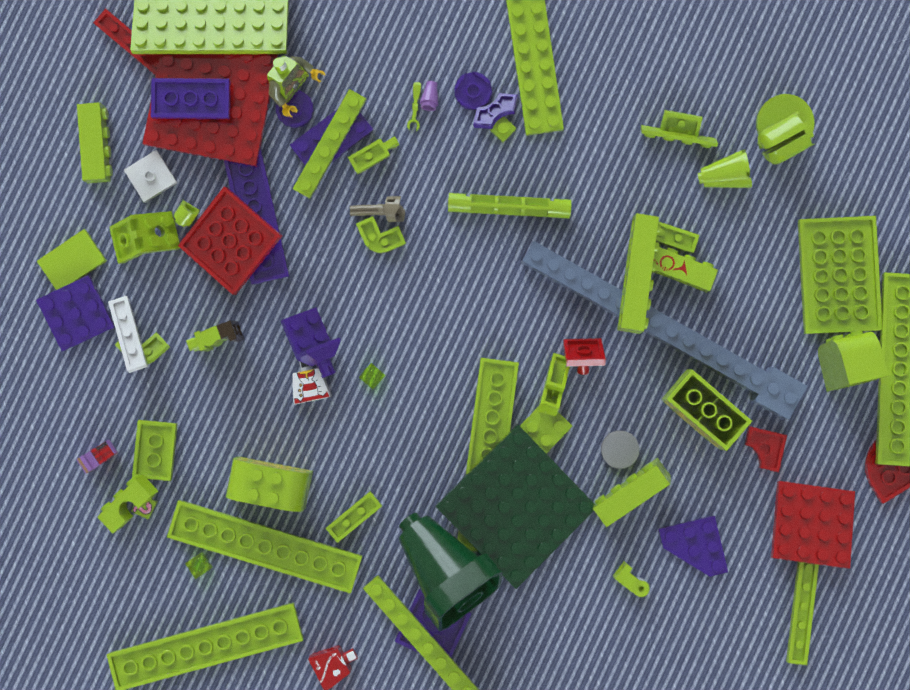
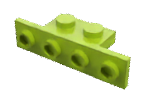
(680, 127)

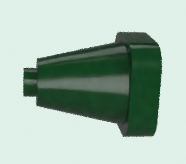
(446, 570)

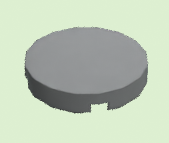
(620, 449)

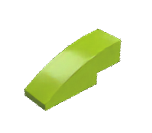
(554, 385)

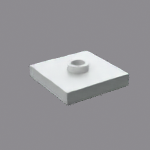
(150, 176)

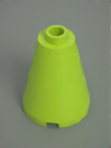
(727, 172)

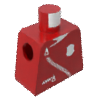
(332, 665)

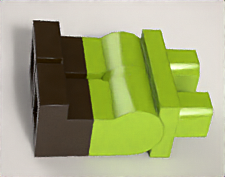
(215, 336)

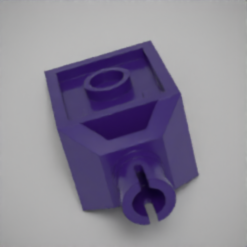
(311, 341)

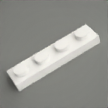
(128, 334)

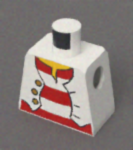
(309, 385)

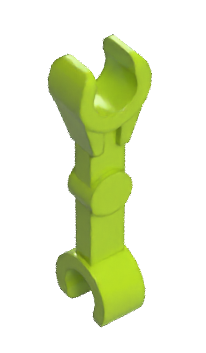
(416, 94)

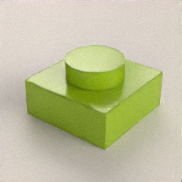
(503, 129)

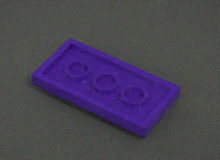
(190, 98)
(306, 144)

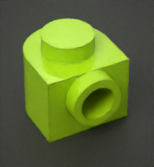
(185, 214)

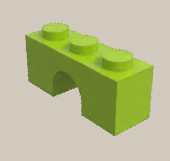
(116, 514)

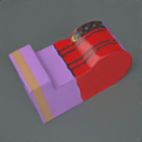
(97, 456)

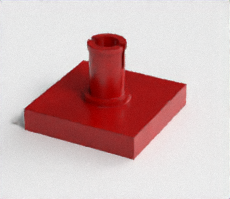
(584, 353)

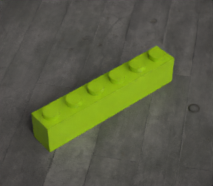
(638, 273)

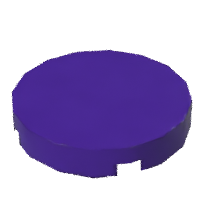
(473, 90)
(305, 111)

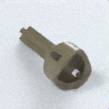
(391, 209)

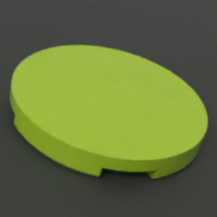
(781, 107)

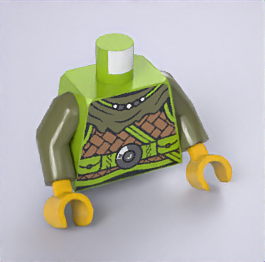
(287, 78)

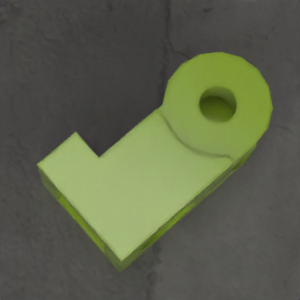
(634, 584)

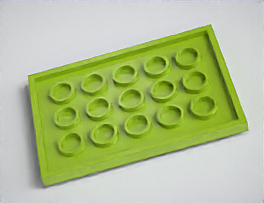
(839, 274)

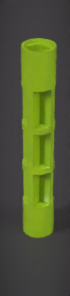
(509, 205)

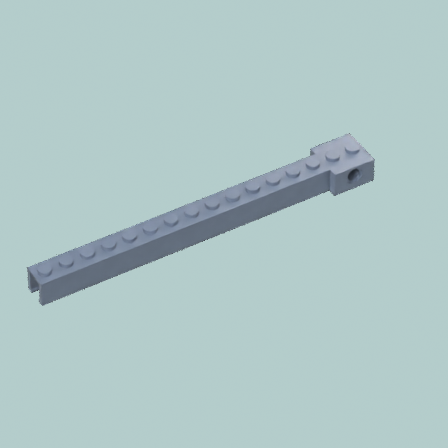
(770, 388)

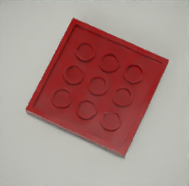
(230, 240)
(813, 524)

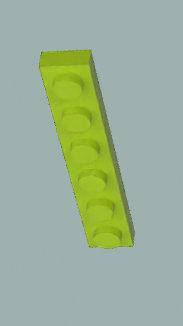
(329, 144)
(802, 613)

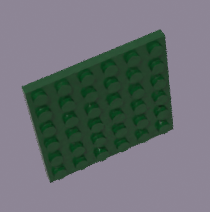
(516, 506)

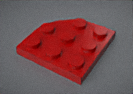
(885, 480)

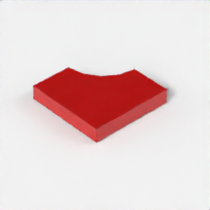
(768, 447)

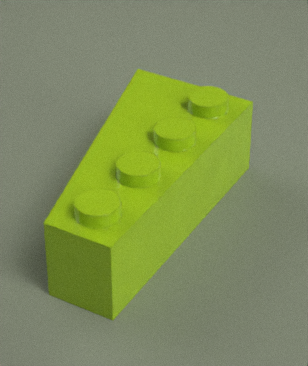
(632, 492)

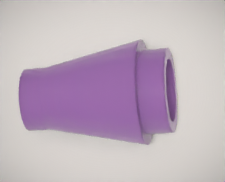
(429, 99)

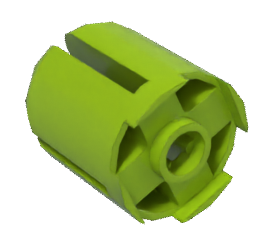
(785, 139)

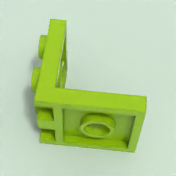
(137, 235)

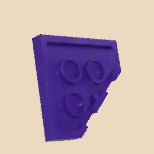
(696, 544)

